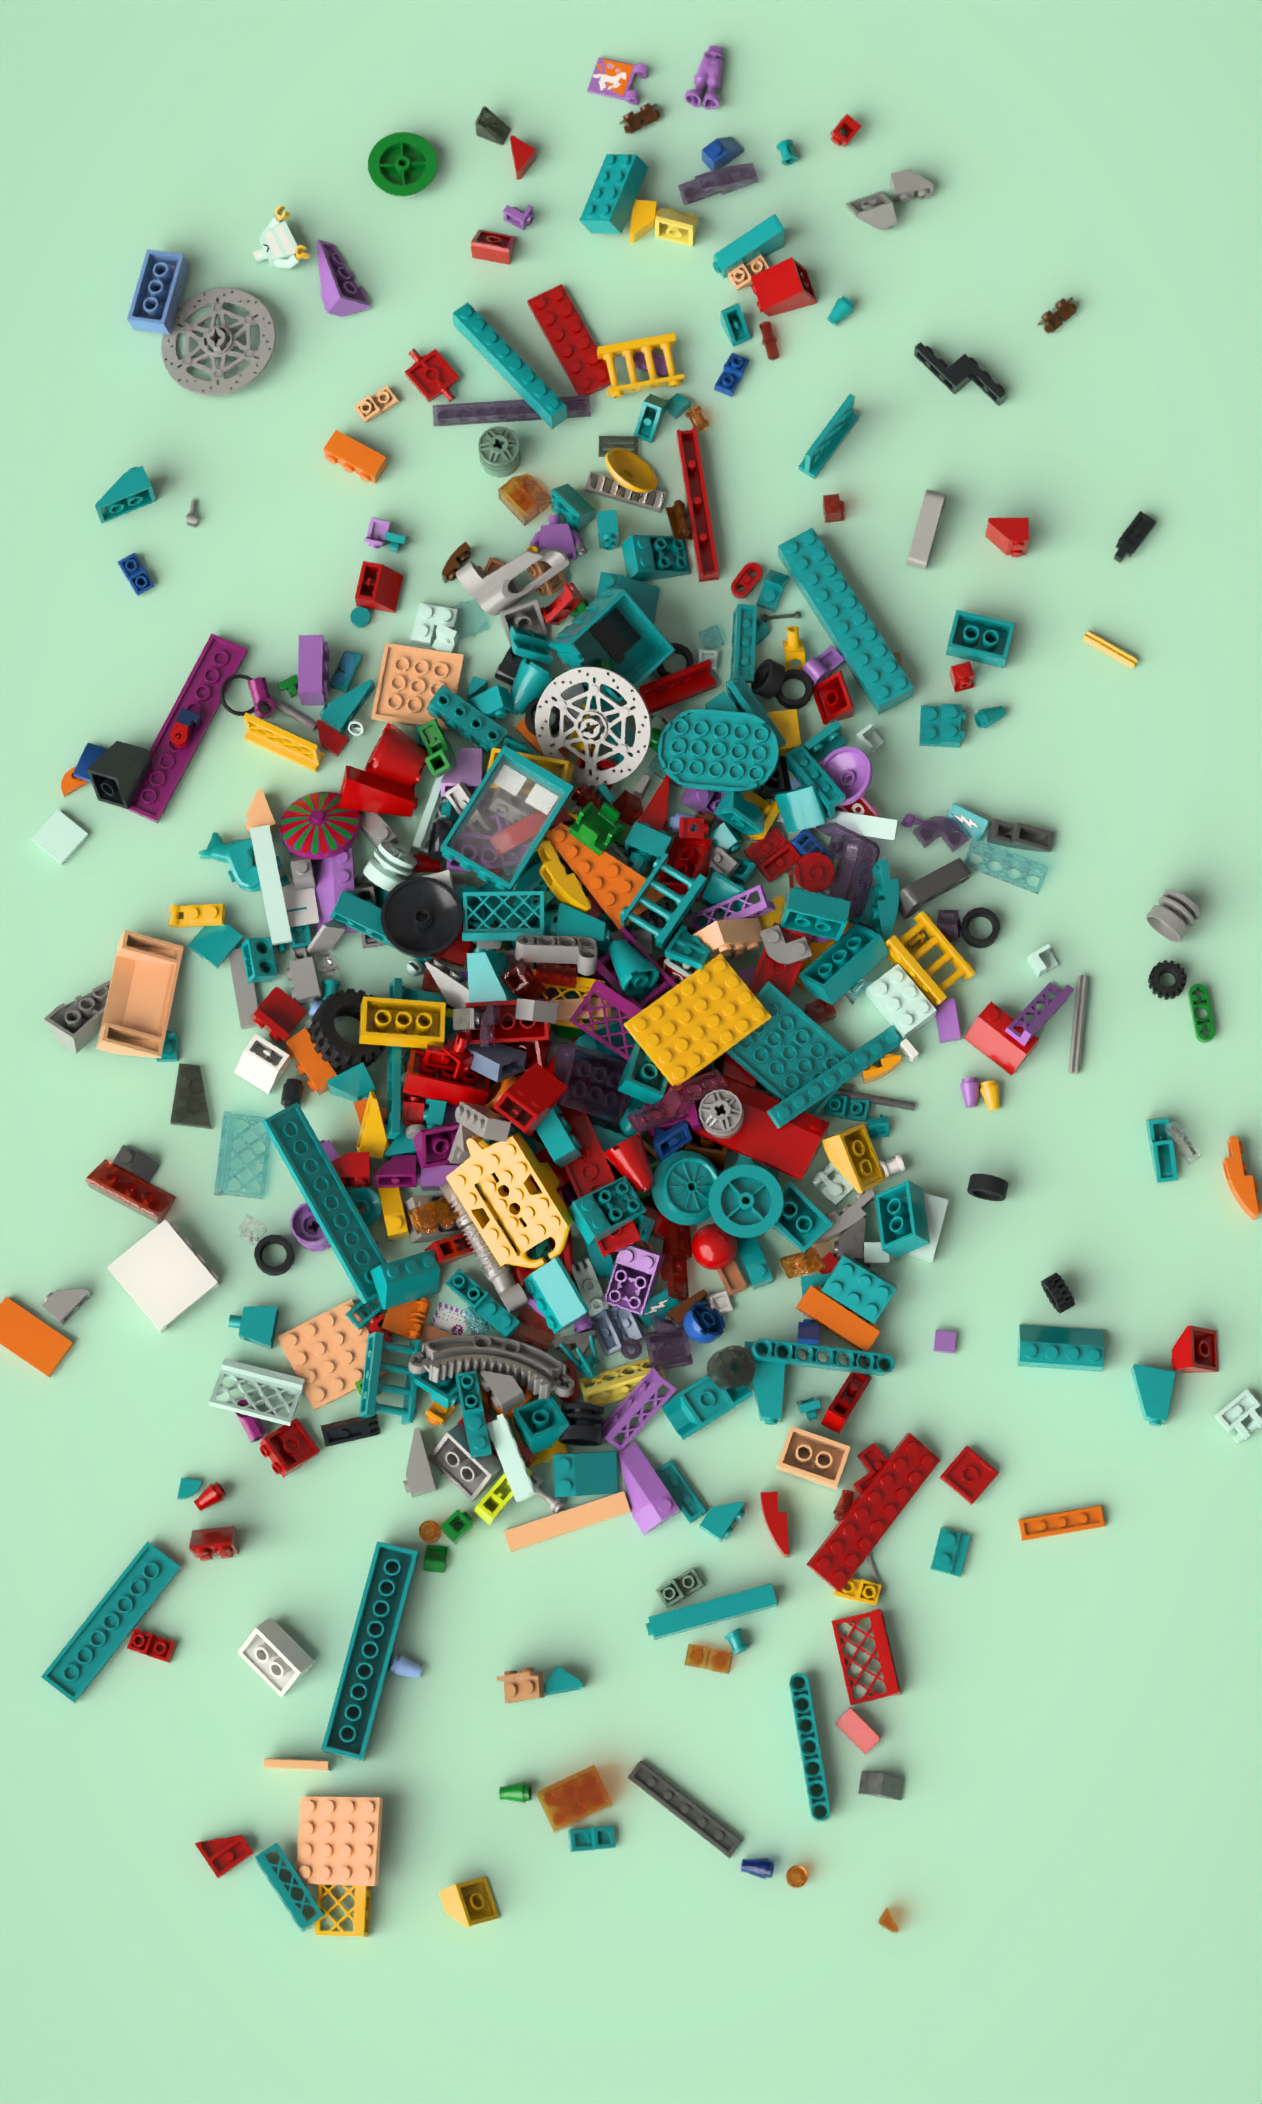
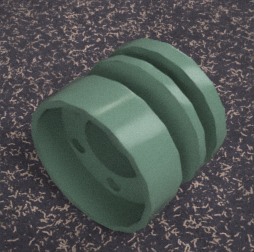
(500, 461)

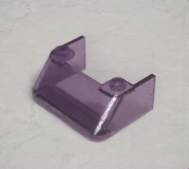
(854, 866)

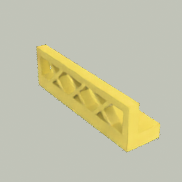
(617, 1389)

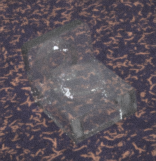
(327, 965)

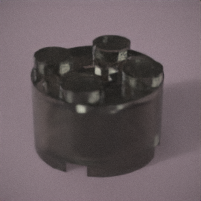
(731, 1378)

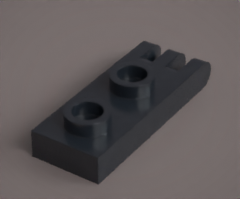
(350, 1430)

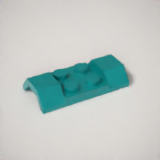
(701, 1405)

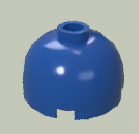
(703, 1323)

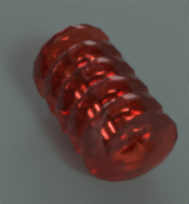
(584, 796)

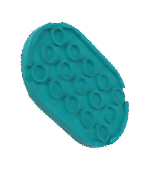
(718, 750)

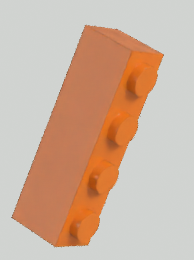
(838, 1319)

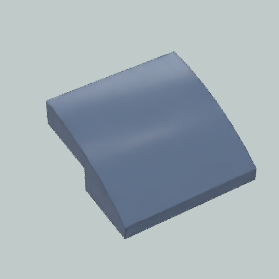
(615, 1327)

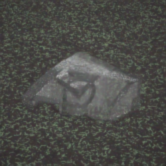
(1185, 1145)

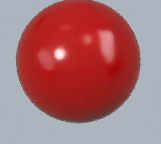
(714, 1247)

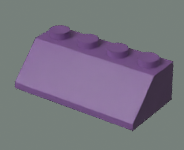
(331, 878)

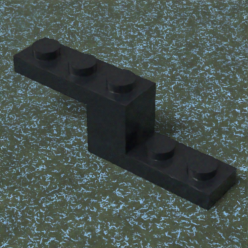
(960, 373)

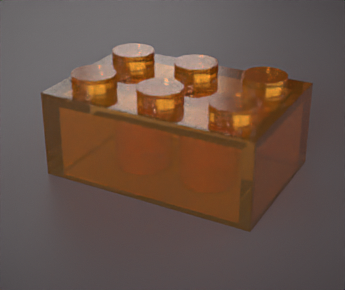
(574, 1799)

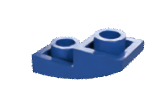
(732, 374)
(136, 574)
(88, 757)

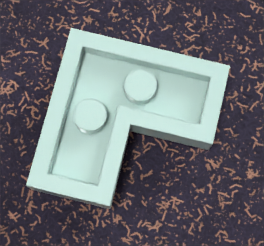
(428, 619)

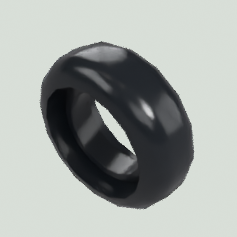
(439, 832)

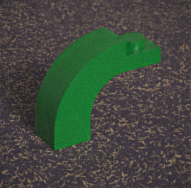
(441, 755)

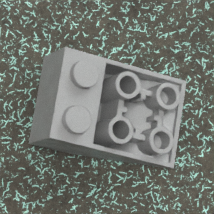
(441, 1233)

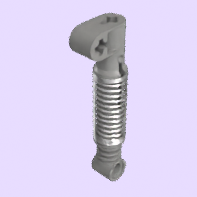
(509, 1292)

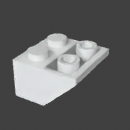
(262, 1064)

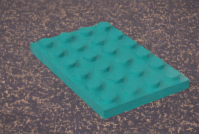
(787, 1049)

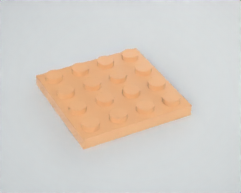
(409, 682)
(328, 1354)
(339, 1840)

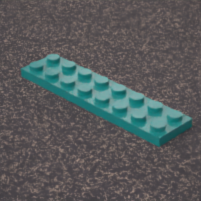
(111, 1622)

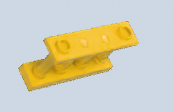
(646, 346)
(920, 976)

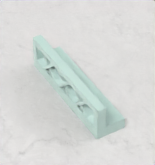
(511, 1458)

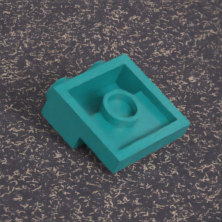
(941, 725)
(443, 1392)

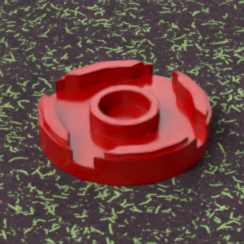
(814, 872)

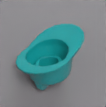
(473, 902)

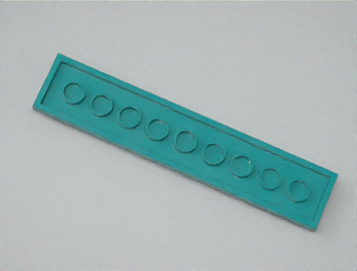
(326, 1197)

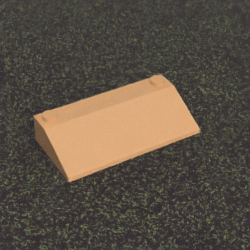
(140, 996)

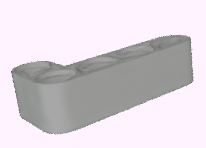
(926, 529)
(558, 950)

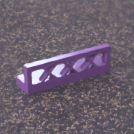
(755, 910)
(1040, 1016)
(633, 1407)

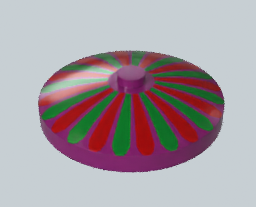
(318, 827)

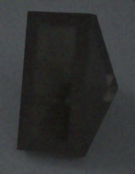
(491, 127)

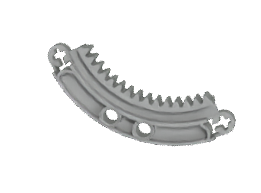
(493, 1354)

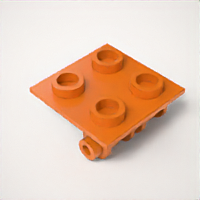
(407, 1318)

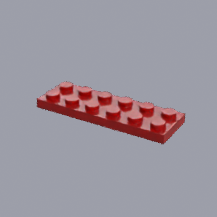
(570, 341)

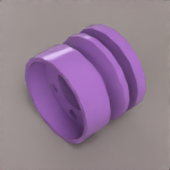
(303, 1224)

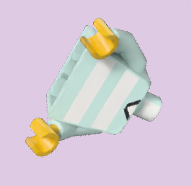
(279, 244)

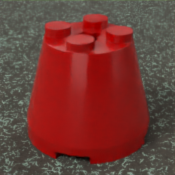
(397, 758)

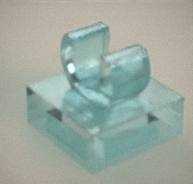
(711, 638)

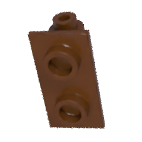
(633, 120)
(1063, 310)
(679, 521)

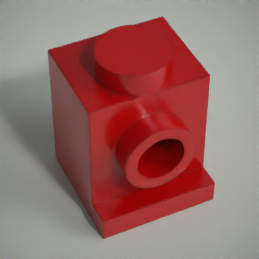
(847, 124)
(962, 676)
(684, 827)

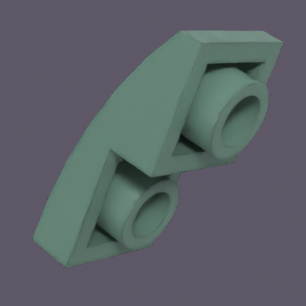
(680, 1587)

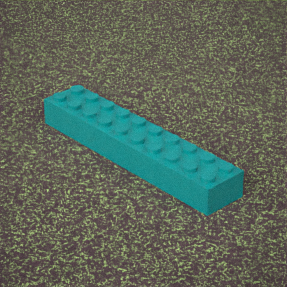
(845, 621)
(370, 1651)

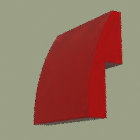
(772, 854)

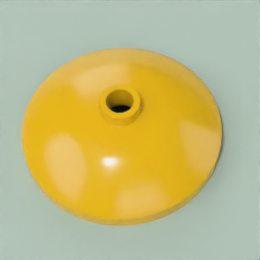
(630, 470)

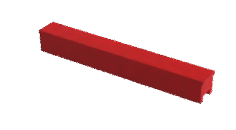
(697, 505)

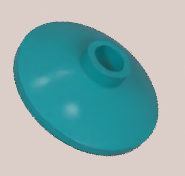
(367, 1197)

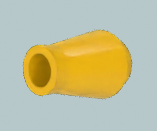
(990, 1093)

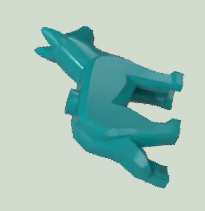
(240, 857)

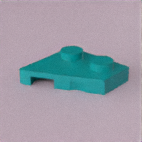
(688, 949)

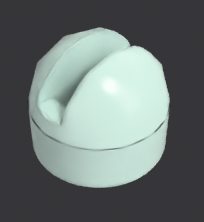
(357, 729)
(411, 970)

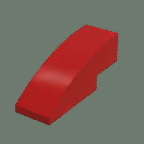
(775, 1521)

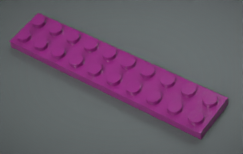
(202, 696)

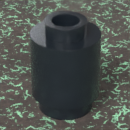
(292, 1092)

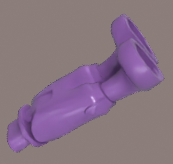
(708, 74)

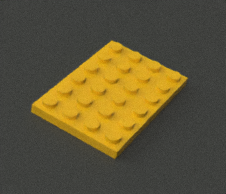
(697, 1021)

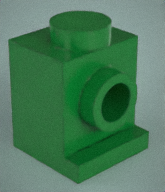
(457, 1517)

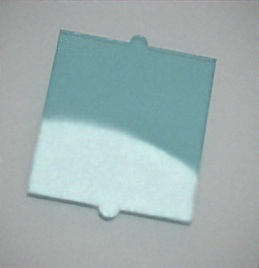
(470, 619)

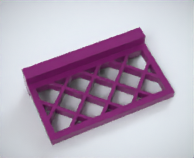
(614, 1000)

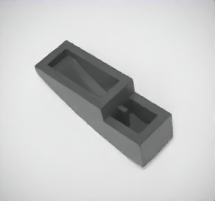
(1020, 836)

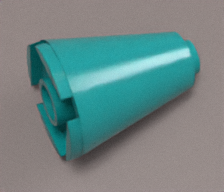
(528, 685)
(631, 968)

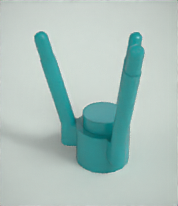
(588, 1364)

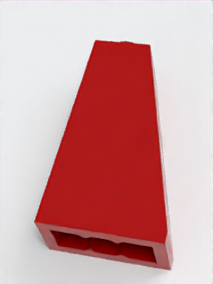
(375, 794)

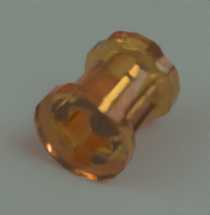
(697, 418)

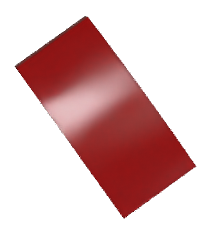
(152, 1645)

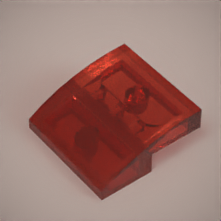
(533, 1330)

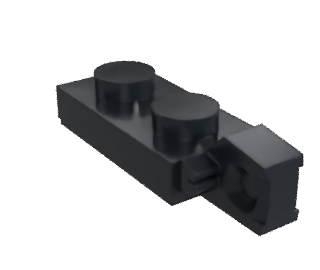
(1134, 536)

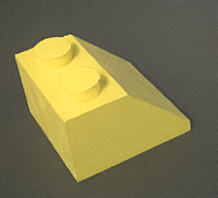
(676, 226)

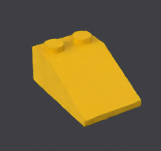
(855, 1157)

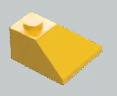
(470, 1902)

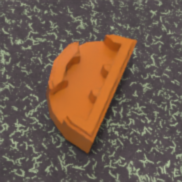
(70, 783)

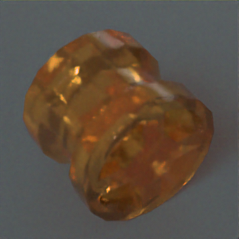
(430, 1527)
(799, 1876)

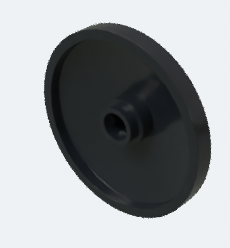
(421, 917)

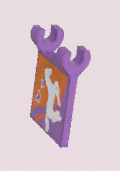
(615, 79)

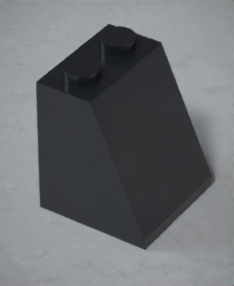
(120, 773)

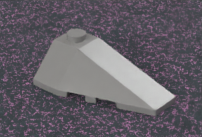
(79, 1020)

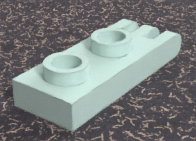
(589, 1287)

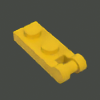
(197, 915)

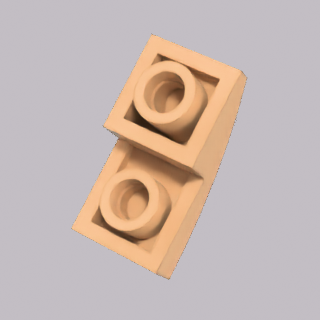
(742, 274)
(377, 404)

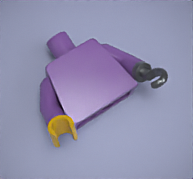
(558, 537)

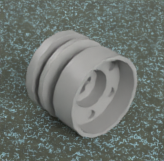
(1173, 915)
(726, 1124)

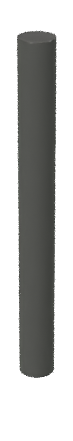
(877, 1099)

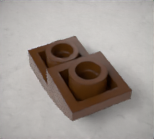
(460, 555)

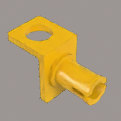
(793, 648)

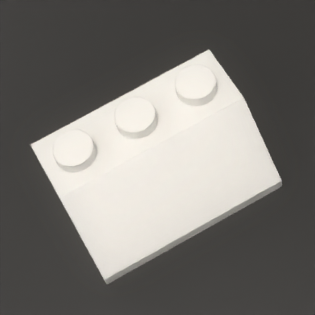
(275, 1656)

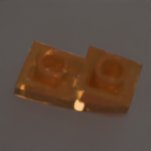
(708, 1659)

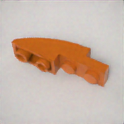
(1241, 1186)

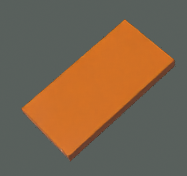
(31, 1338)

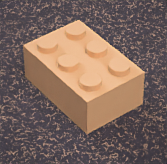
(731, 937)
(813, 1458)

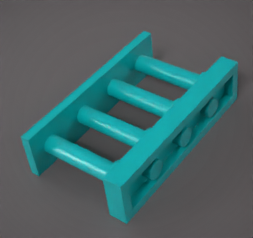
(672, 918)
(372, 1385)

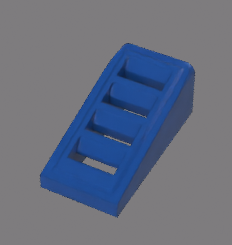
(810, 840)

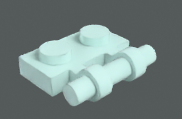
(837, 1188)
(1236, 1412)

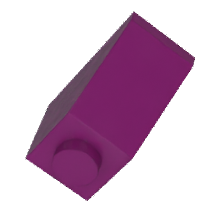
(397, 1172)

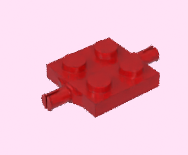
(432, 375)

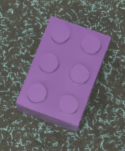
(313, 670)

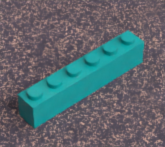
(361, 916)

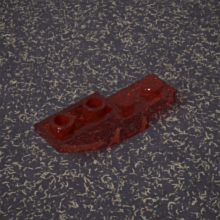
(674, 1268)

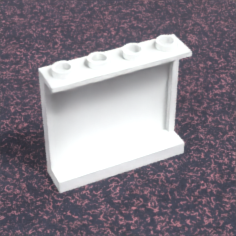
(163, 1274)

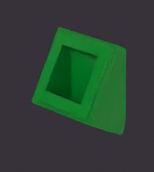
(435, 1558)

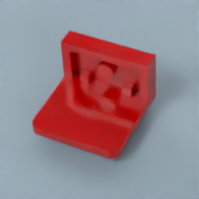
(278, 1015)

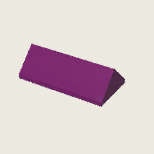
(435, 1145)

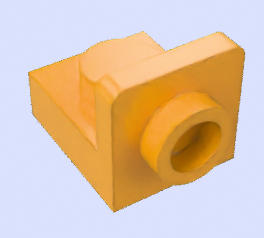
(438, 1414)

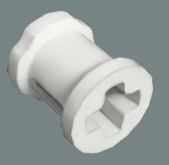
(892, 1166)

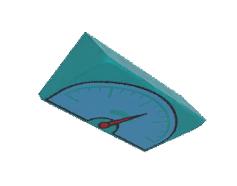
(346, 671)

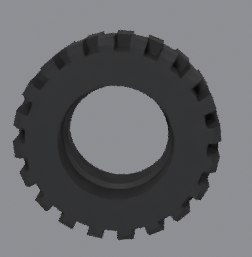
(328, 1040)

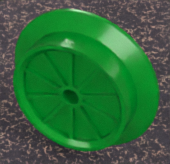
(402, 164)

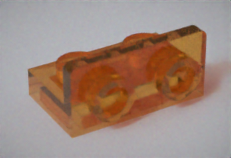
(432, 1215)

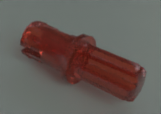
(769, 340)

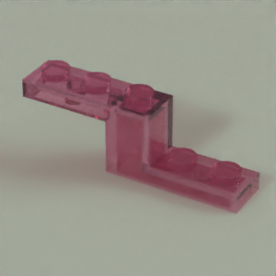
(676, 1101)

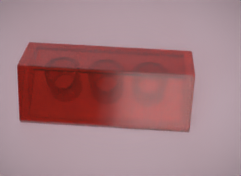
(130, 1191)

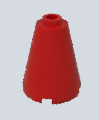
(632, 1161)

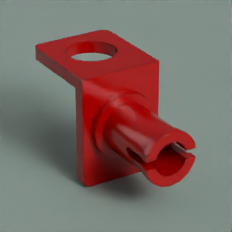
(458, 1051)

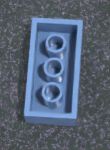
(158, 292)

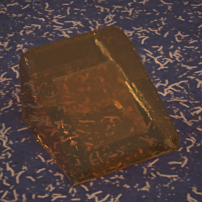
(887, 1922)

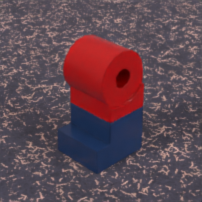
(183, 726)

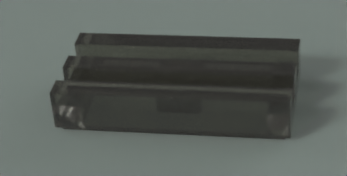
(625, 442)

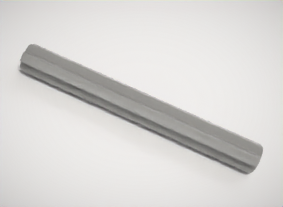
(1078, 1024)

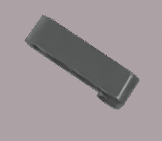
(932, 886)

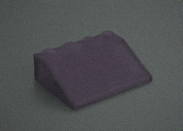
(591, 1082)

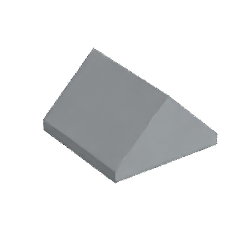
(524, 616)

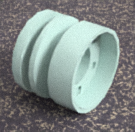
(389, 865)

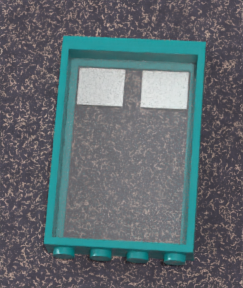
(506, 819)

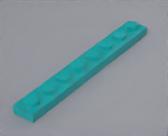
(395, 1070)
(835, 1077)

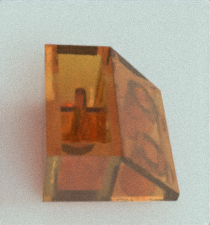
(524, 497)

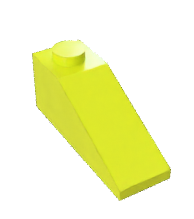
(495, 1499)

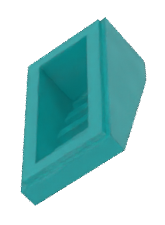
(356, 1309)

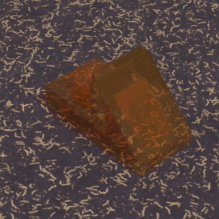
(802, 1263)

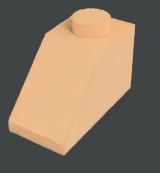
(259, 813)

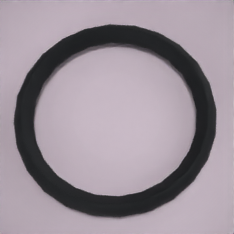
(223, 699)

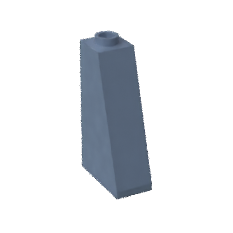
(495, 1062)

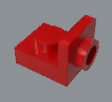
(413, 1110)
(375, 1325)

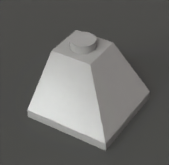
(874, 210)

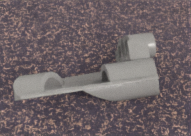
(499, 589)

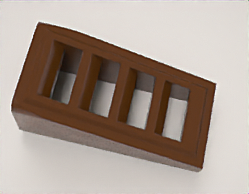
(678, 1312)

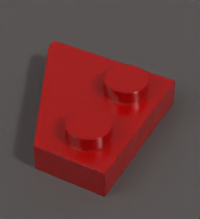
(224, 1853)

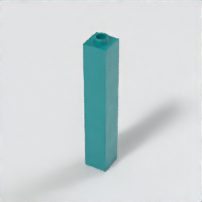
(711, 1612)

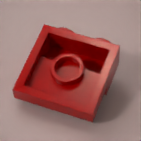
(288, 1448)

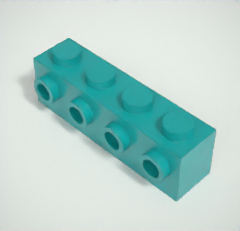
(466, 720)

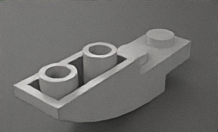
(848, 1217)

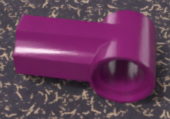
(261, 695)
(251, 1425)

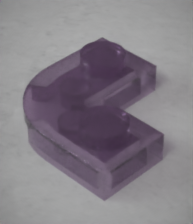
(941, 827)

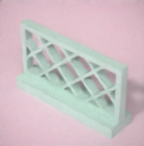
(428, 818)
(261, 1379)

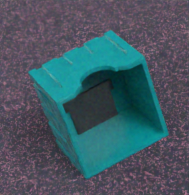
(614, 630)

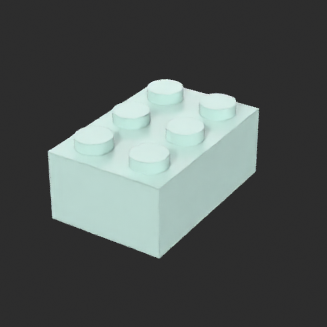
(901, 1001)

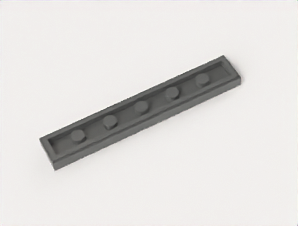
(685, 1809)

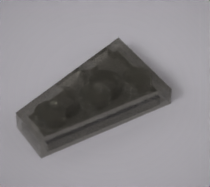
(190, 1099)

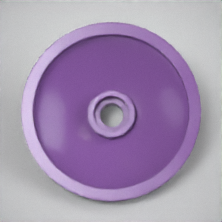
(847, 764)

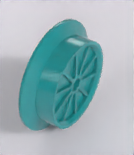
(748, 1184)
(671, 1187)

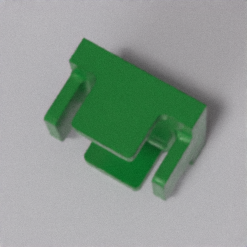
(597, 827)

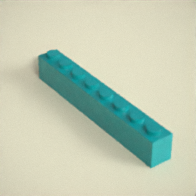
(510, 365)

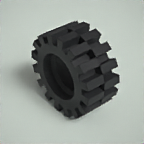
(1158, 988)
(1058, 1293)

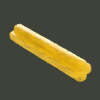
(1110, 649)

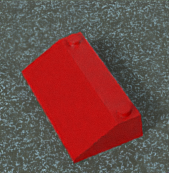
(783, 1149)

